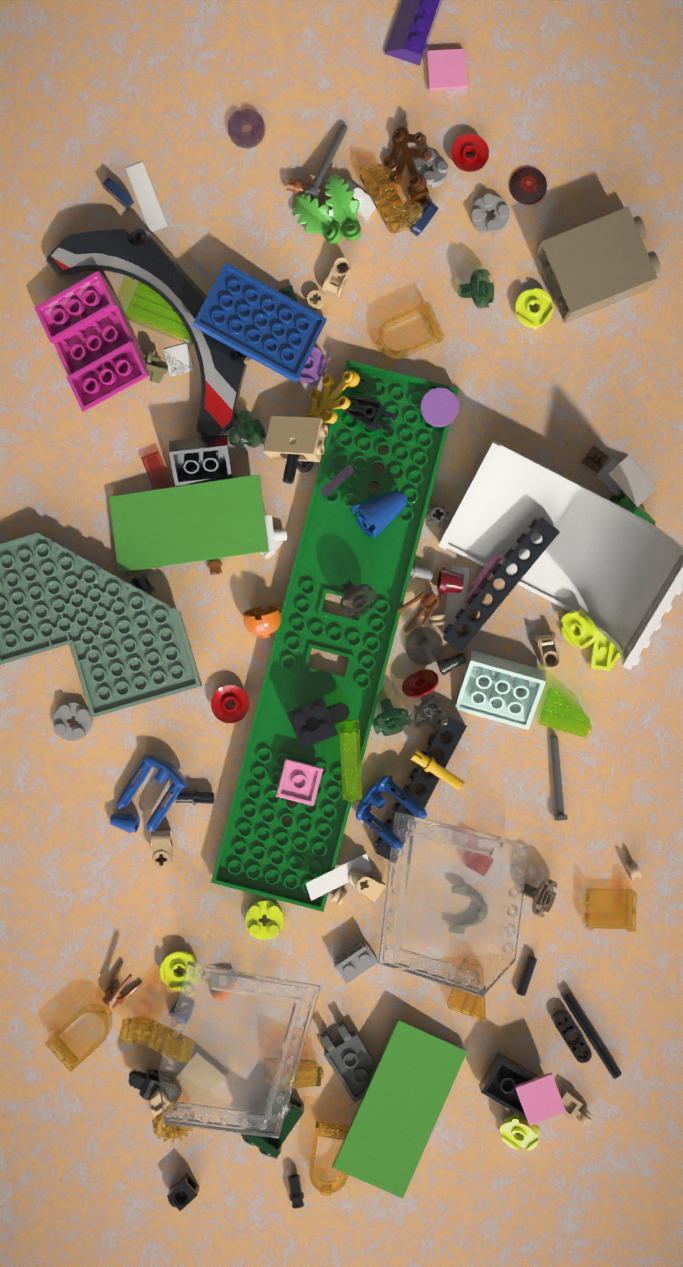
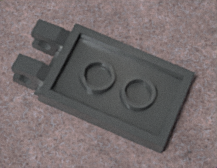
(349, 1060)

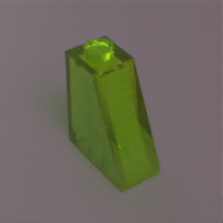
(563, 715)

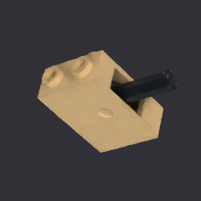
(295, 441)

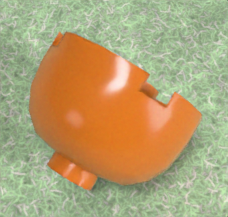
(262, 621)

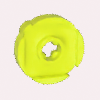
(532, 297)
(581, 620)
(272, 912)
(171, 962)
(528, 1134)

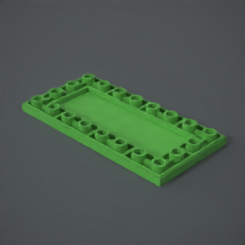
(189, 523)
(399, 1108)

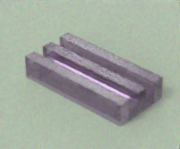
(337, 481)

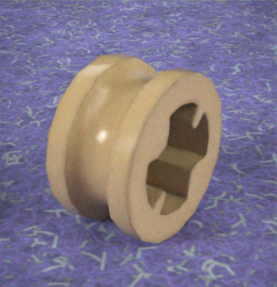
(319, 303)
(437, 620)
(633, 870)
(339, 895)

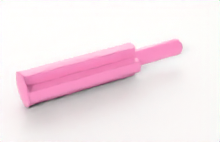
(485, 573)

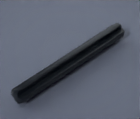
(592, 1035)

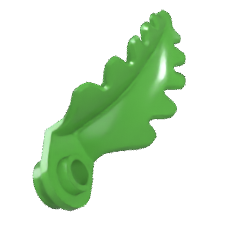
(343, 208)
(316, 218)

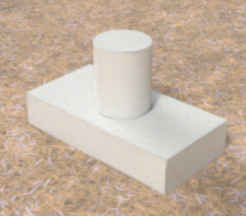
(366, 204)
(273, 535)

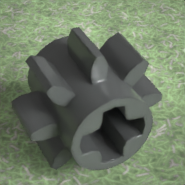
(440, 511)

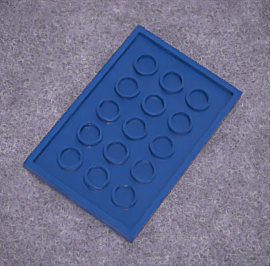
(259, 322)

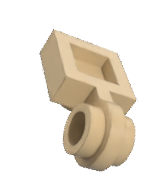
(572, 1107)

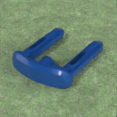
(165, 770)
(373, 797)

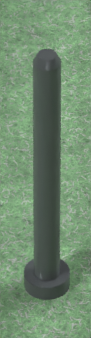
(313, 189)
(557, 779)

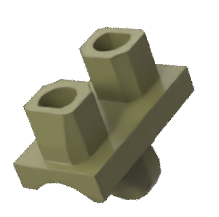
(157, 370)

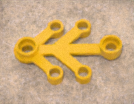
(349, 379)

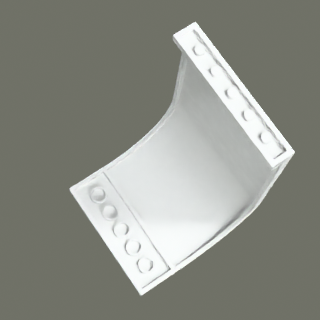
(598, 562)

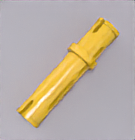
(431, 766)

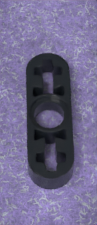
(570, 1044)

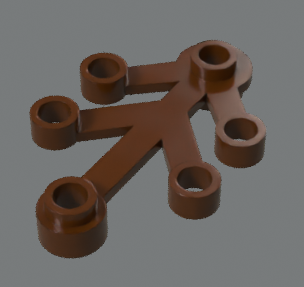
(400, 140)

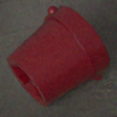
(449, 582)

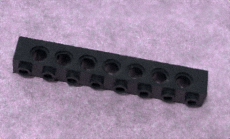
(460, 640)
(456, 731)

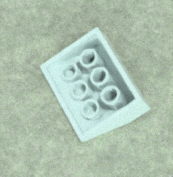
(500, 689)

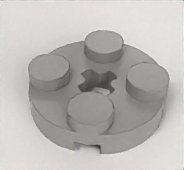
(438, 166)
(489, 203)
(81, 714)

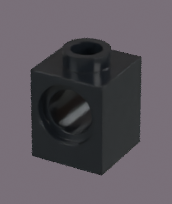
(188, 1186)

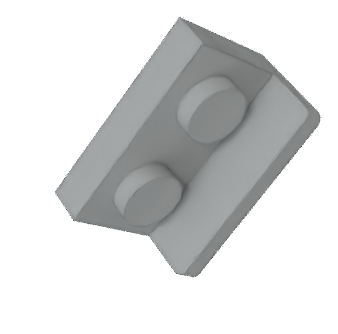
(355, 962)

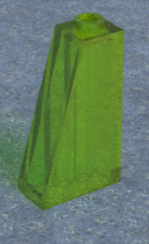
(155, 313)
(350, 760)

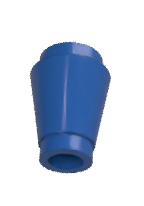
(126, 822)

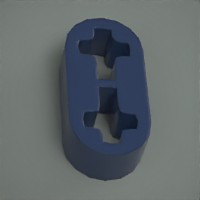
(117, 192)
(428, 212)

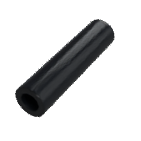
(526, 975)

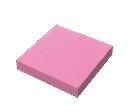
(447, 69)
(299, 782)
(540, 1098)

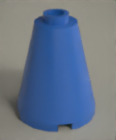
(379, 511)

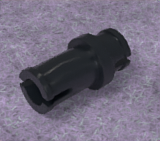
(296, 1194)

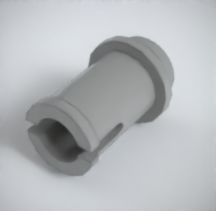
(422, 572)

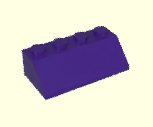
(412, 30)

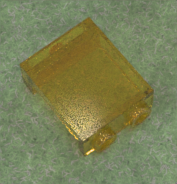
(610, 909)

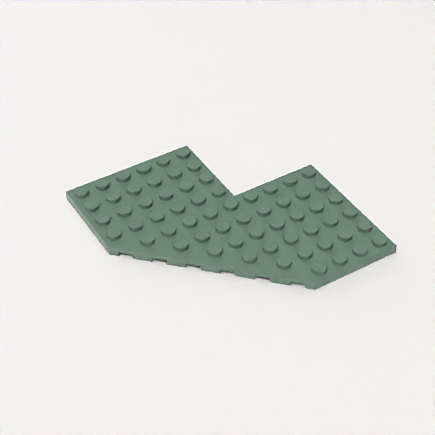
(121, 637)

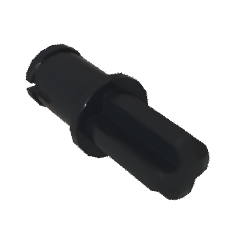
(195, 797)

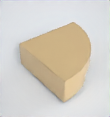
(155, 1103)

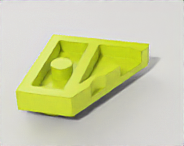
(603, 653)

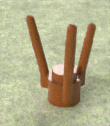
(429, 602)
(114, 995)

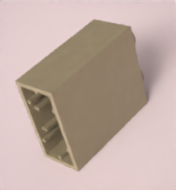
(598, 264)

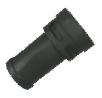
(447, 665)

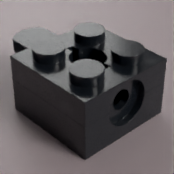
(317, 721)

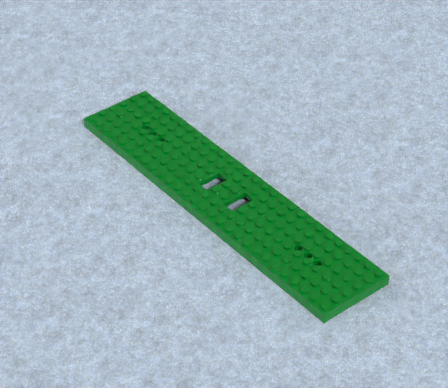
(256, 847)

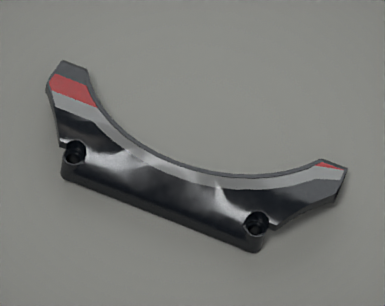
(152, 265)

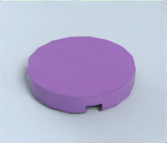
(314, 367)
(439, 407)

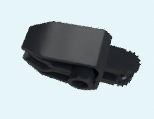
(369, 414)
(144, 1082)

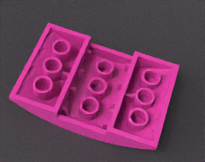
(93, 340)

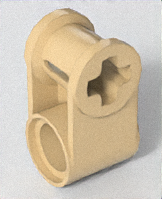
(337, 280)
(547, 648)
(161, 844)
(366, 884)

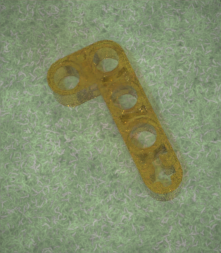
(394, 213)
(157, 1037)

